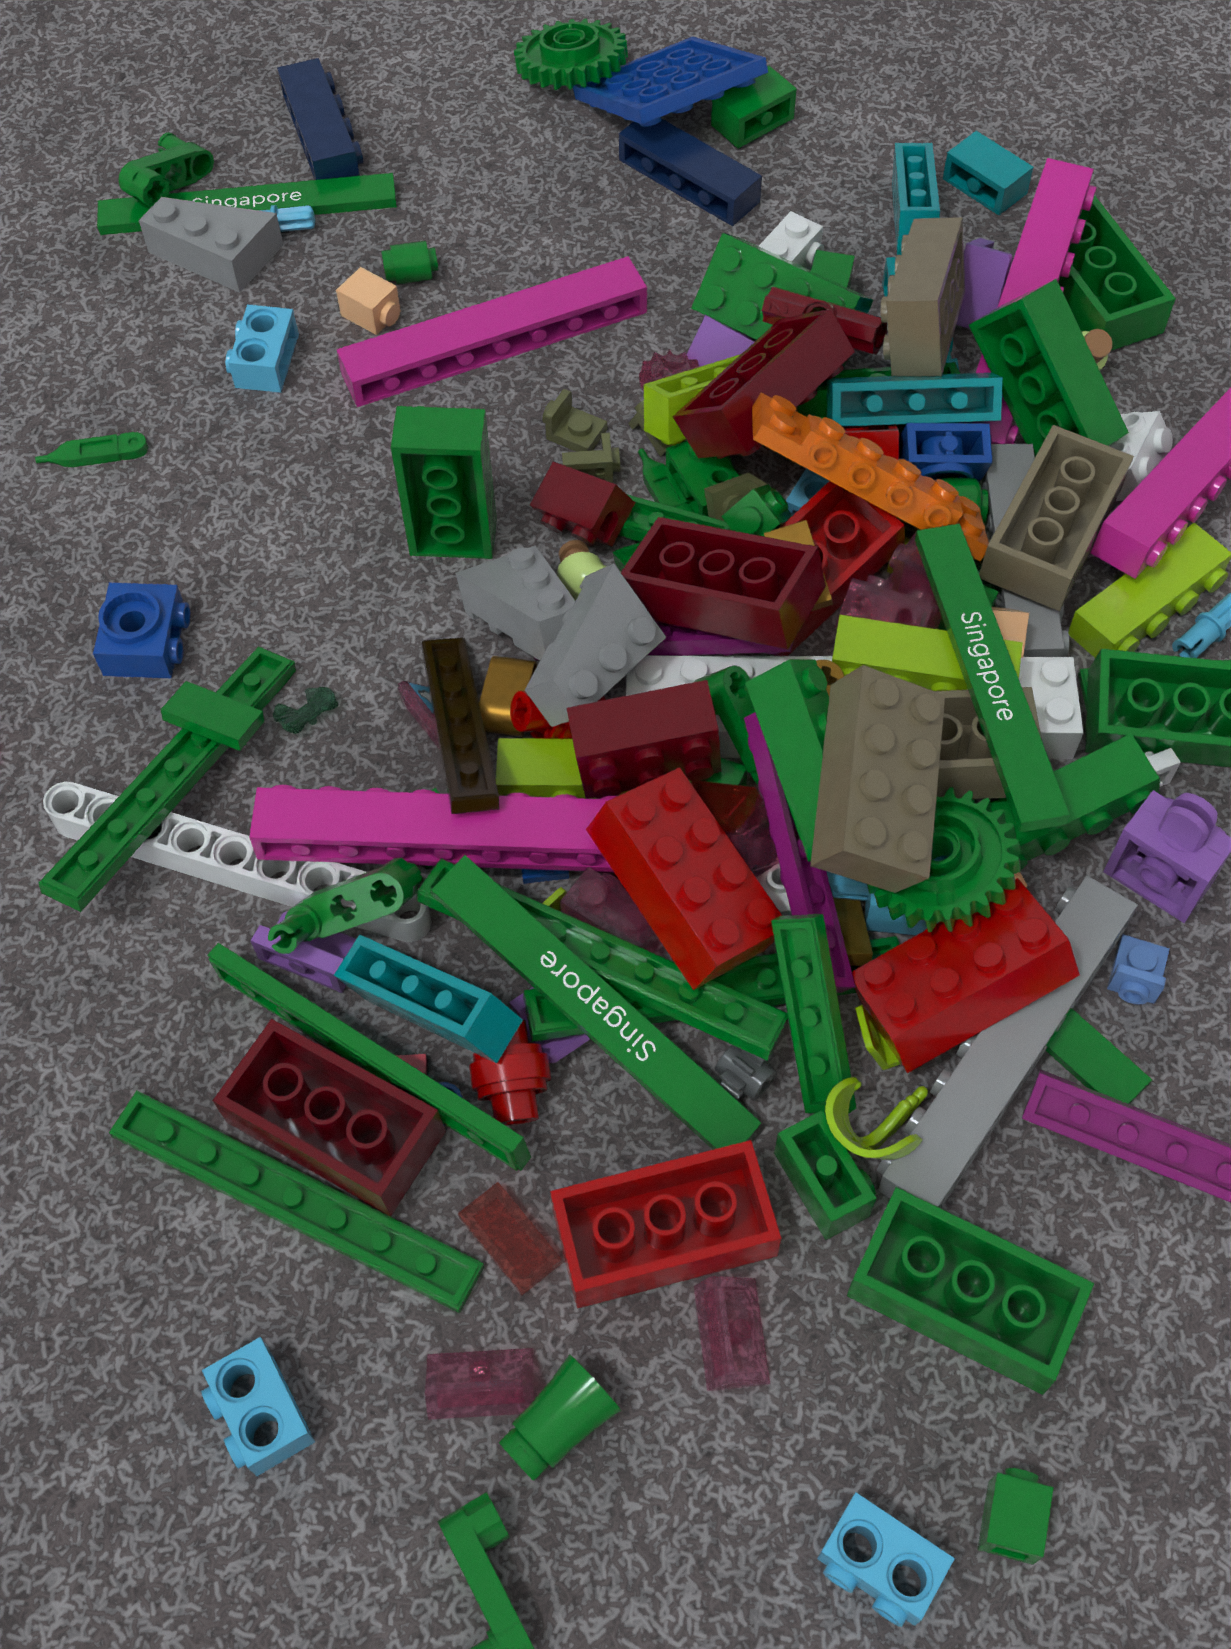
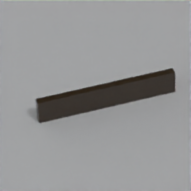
(459, 727)

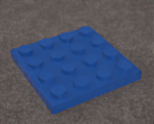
(672, 80)

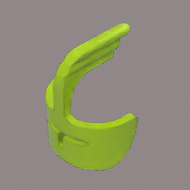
(839, 1124)

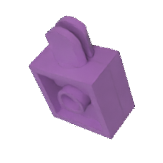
(1171, 852)

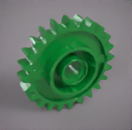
(571, 53)
(977, 869)

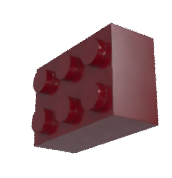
(644, 737)

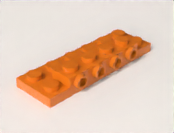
(865, 471)

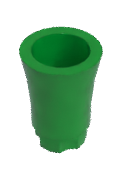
(558, 1419)

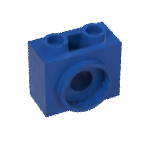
(947, 449)
(141, 630)

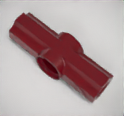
(862, 329)

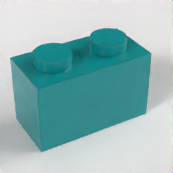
(987, 172)

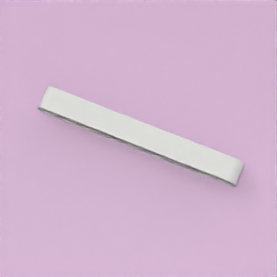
(217, 851)

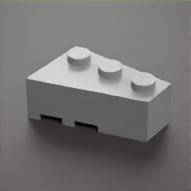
(212, 239)
(517, 597)
(595, 647)

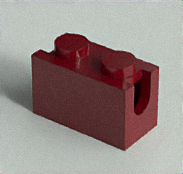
(581, 504)

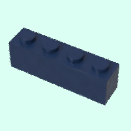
(319, 120)
(691, 169)

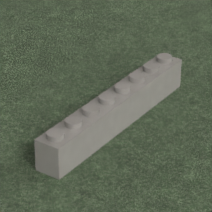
(1003, 1056)

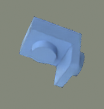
(1138, 970)

